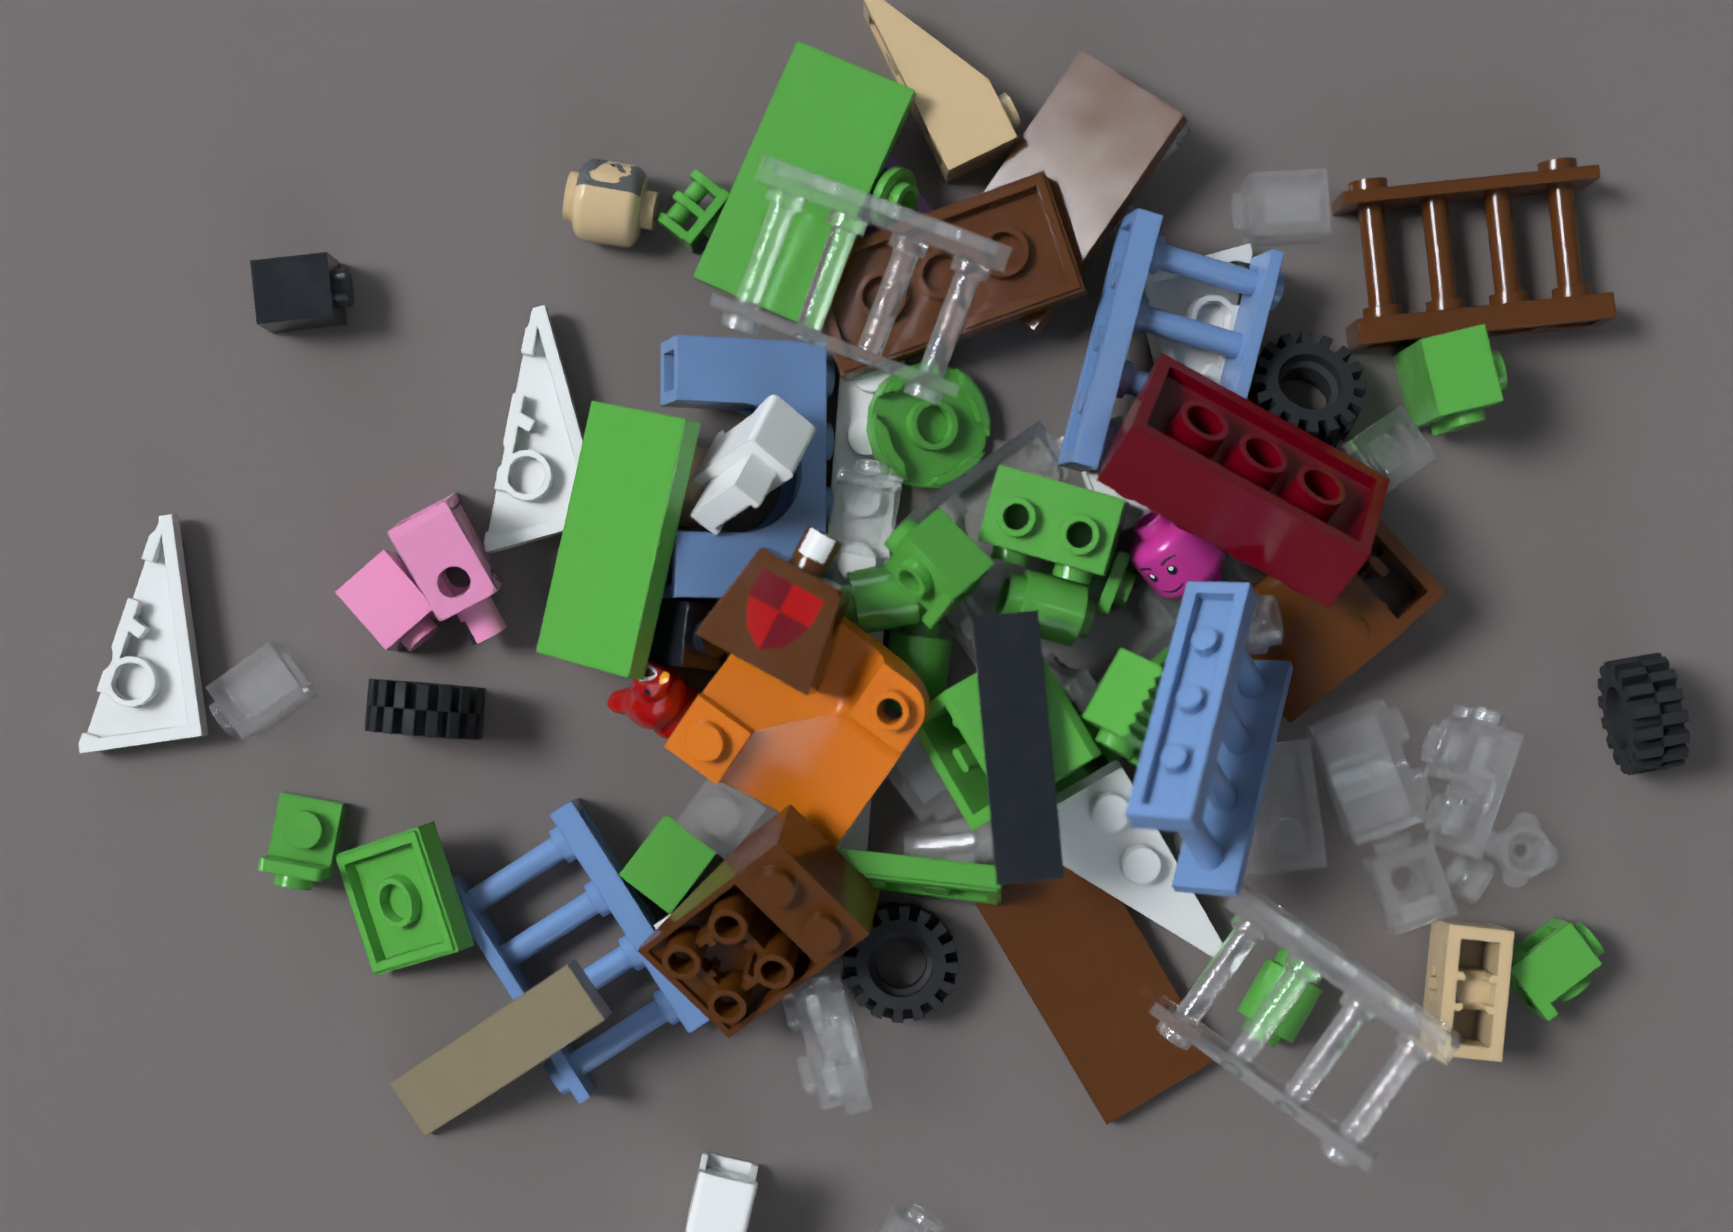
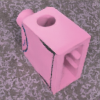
(442, 539)

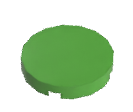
(924, 440)

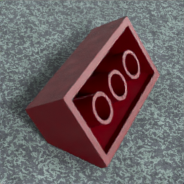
(1246, 481)

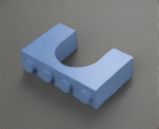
(738, 378)

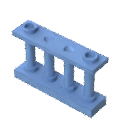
(1126, 313)
(1210, 739)
(605, 893)

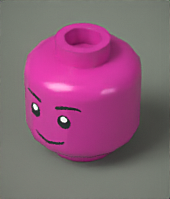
(1172, 556)

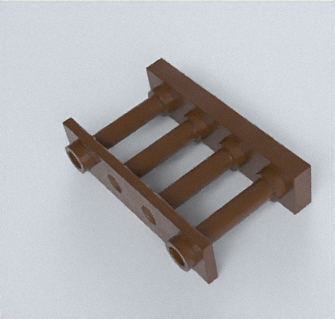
(1509, 308)

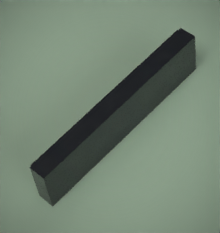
(1017, 748)

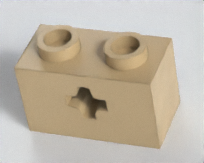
(1470, 983)

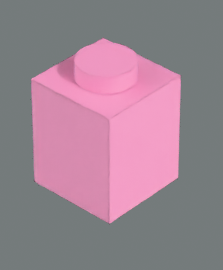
(389, 603)

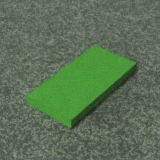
(823, 120)
(618, 539)

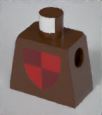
(783, 612)

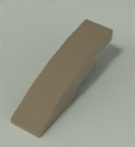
(501, 1047)

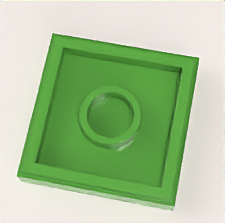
(404, 899)

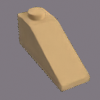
(953, 101)

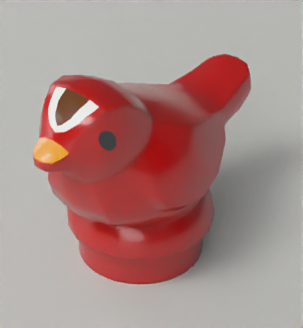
(656, 701)

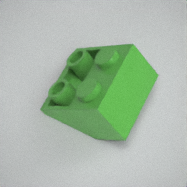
(956, 746)

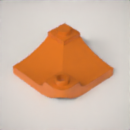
(804, 750)

